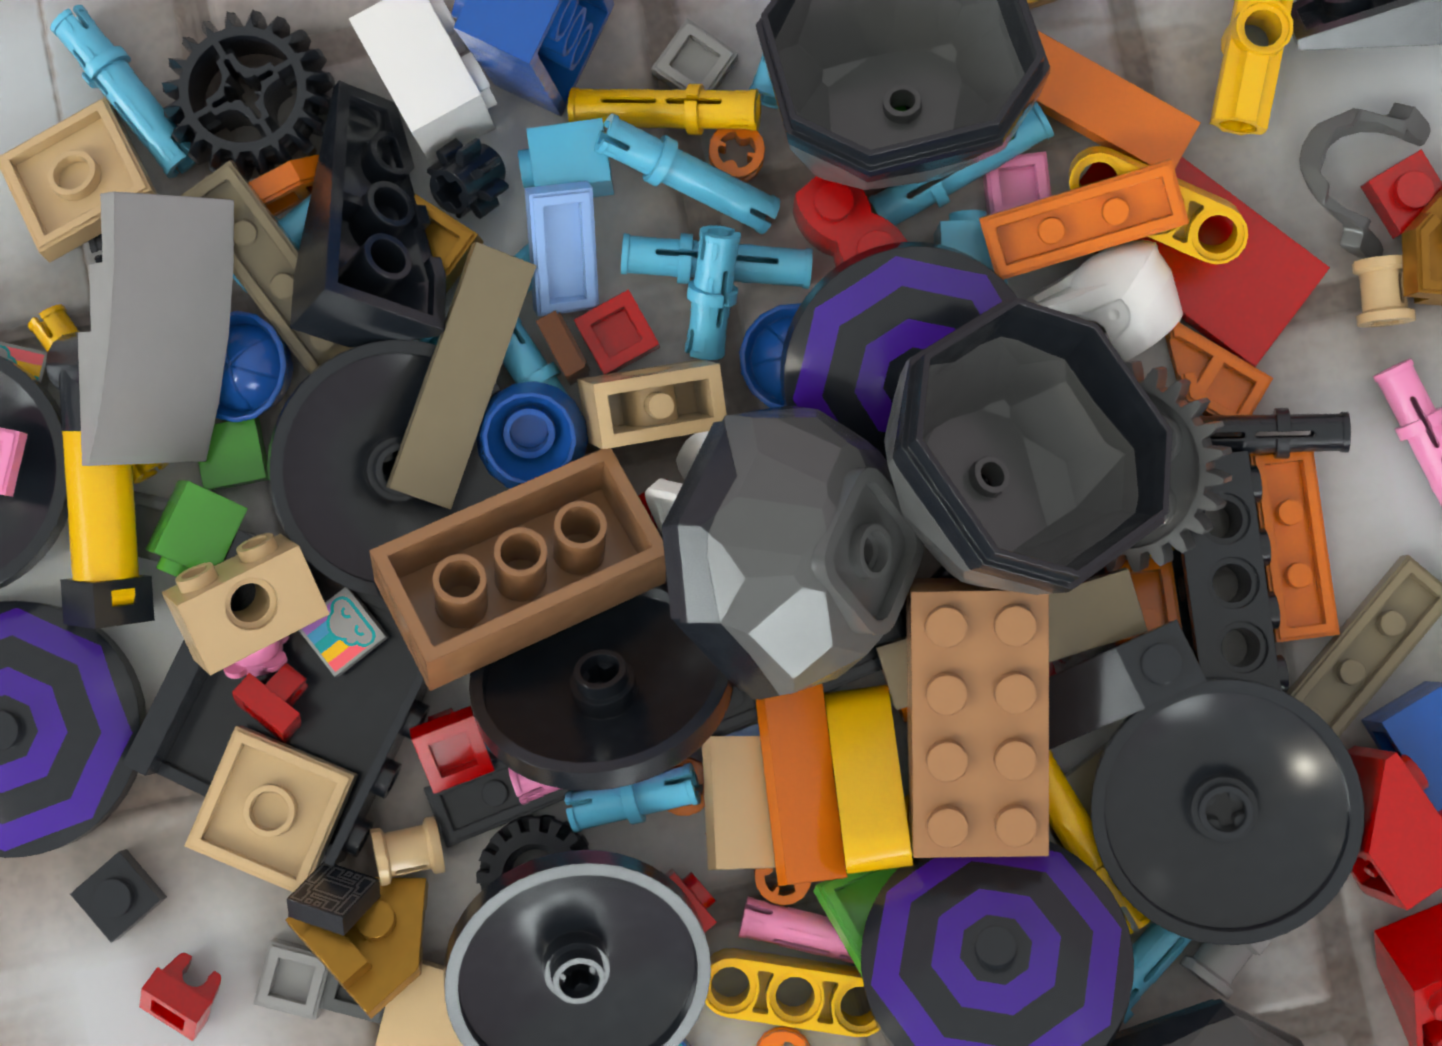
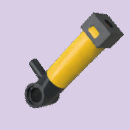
(100, 518)

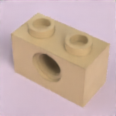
(652, 403)
(282, 603)

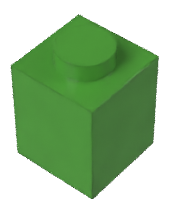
(194, 528)

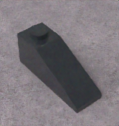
(1121, 682)

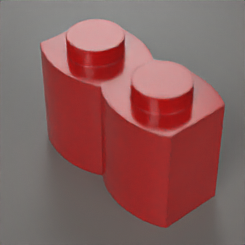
(840, 220)

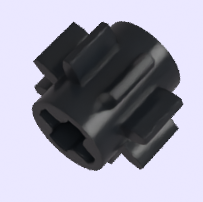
(467, 178)

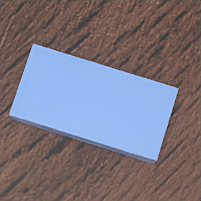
(562, 247)

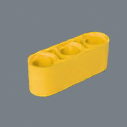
(1197, 202)
(868, 779)
(767, 971)

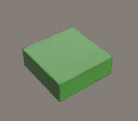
(234, 456)

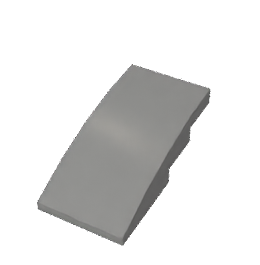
(156, 329)

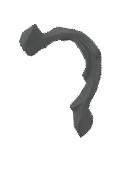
(1402, 122)

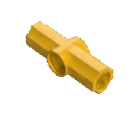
(1249, 70)

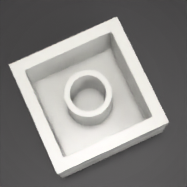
(422, 69)

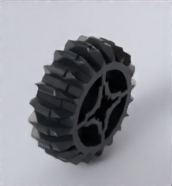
(271, 84)

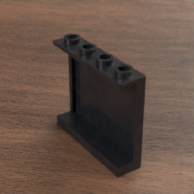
(344, 719)

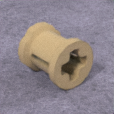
(1382, 292)
(407, 850)

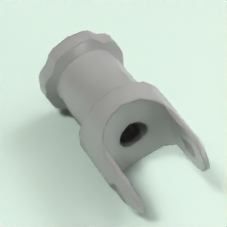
(1221, 964)

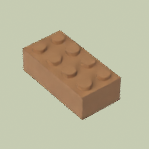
(519, 567)
(977, 720)

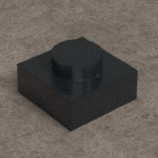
(118, 895)

